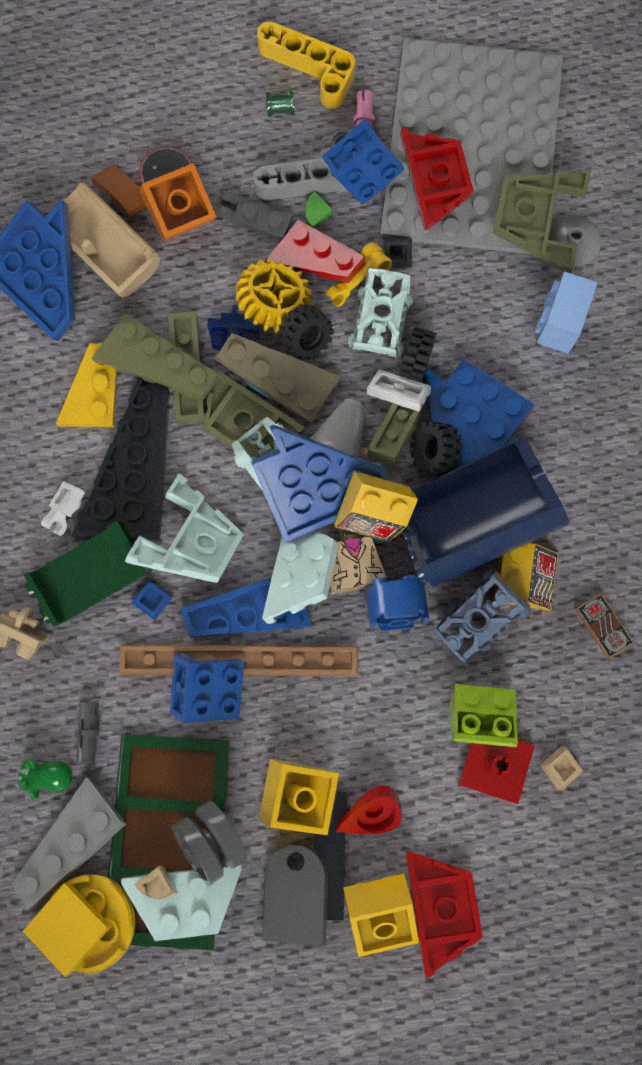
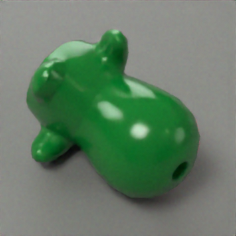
(50, 776)

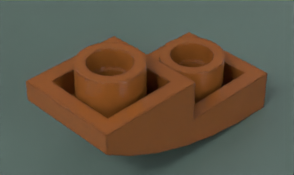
(121, 189)

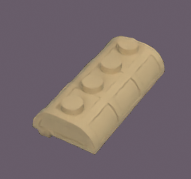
(108, 242)

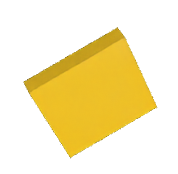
(66, 929)

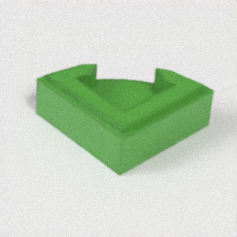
(317, 210)

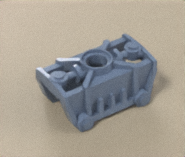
(495, 623)

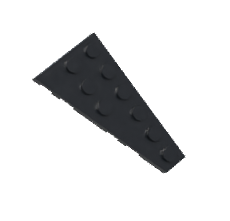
(133, 469)

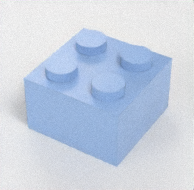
(565, 312)

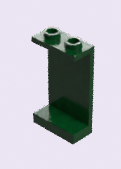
(84, 575)

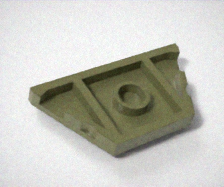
(236, 410)

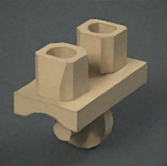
(23, 629)

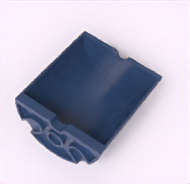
(481, 512)

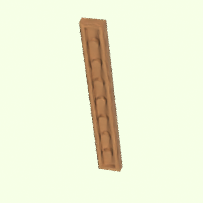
(257, 659)

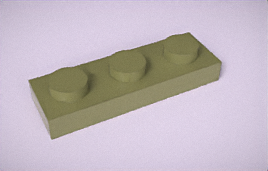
(394, 434)

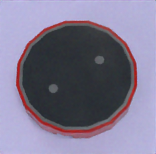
(162, 161)

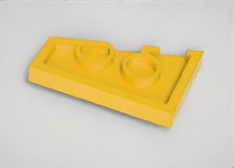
(91, 396)

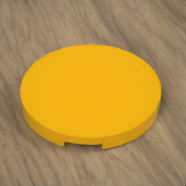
(117, 909)

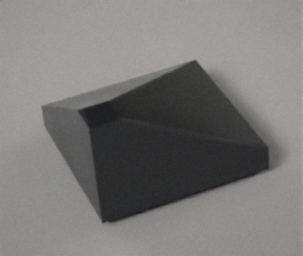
(398, 250)

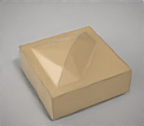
(561, 768)

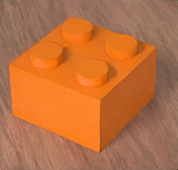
(177, 202)

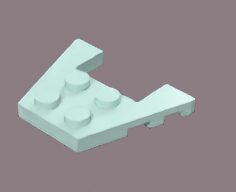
(200, 547)

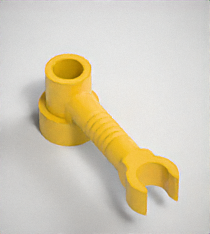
(374, 258)

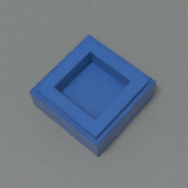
(152, 599)

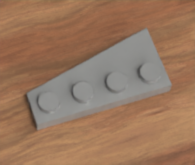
(74, 837)

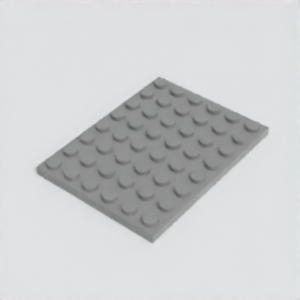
(499, 109)

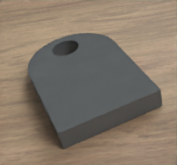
(296, 898)

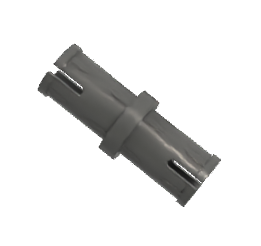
(87, 733)

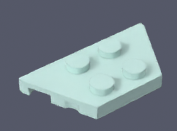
(300, 574)
(192, 912)

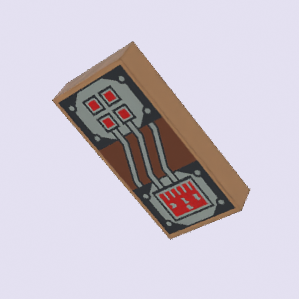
(604, 626)

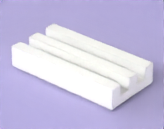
(392, 389)

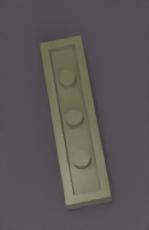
(185, 336)

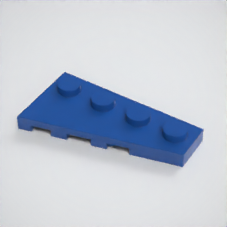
(239, 613)

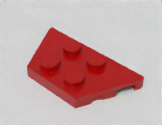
(437, 174)
(443, 910)

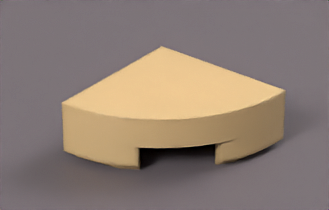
(157, 884)

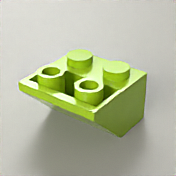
(484, 715)

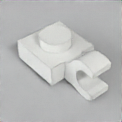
(63, 504)

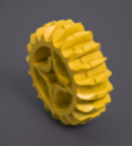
(280, 288)

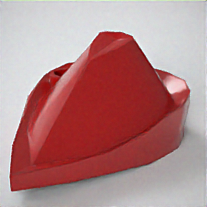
(370, 813)

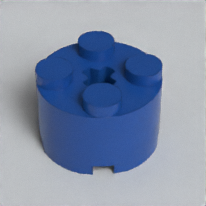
(396, 603)

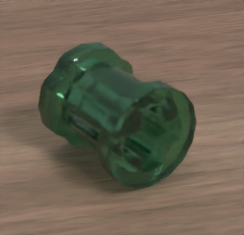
(280, 103)

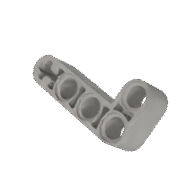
(303, 171)

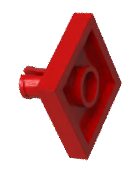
(497, 769)

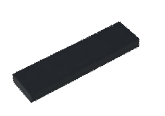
(332, 850)

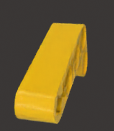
(277, 44)

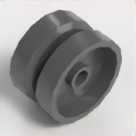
(209, 842)

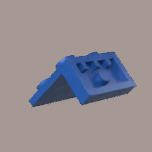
(362, 162)
(206, 689)

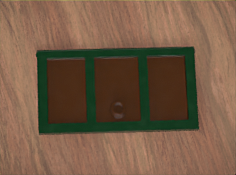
(156, 788)

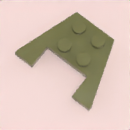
(527, 212)

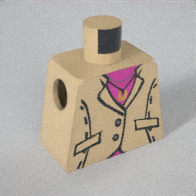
(355, 563)

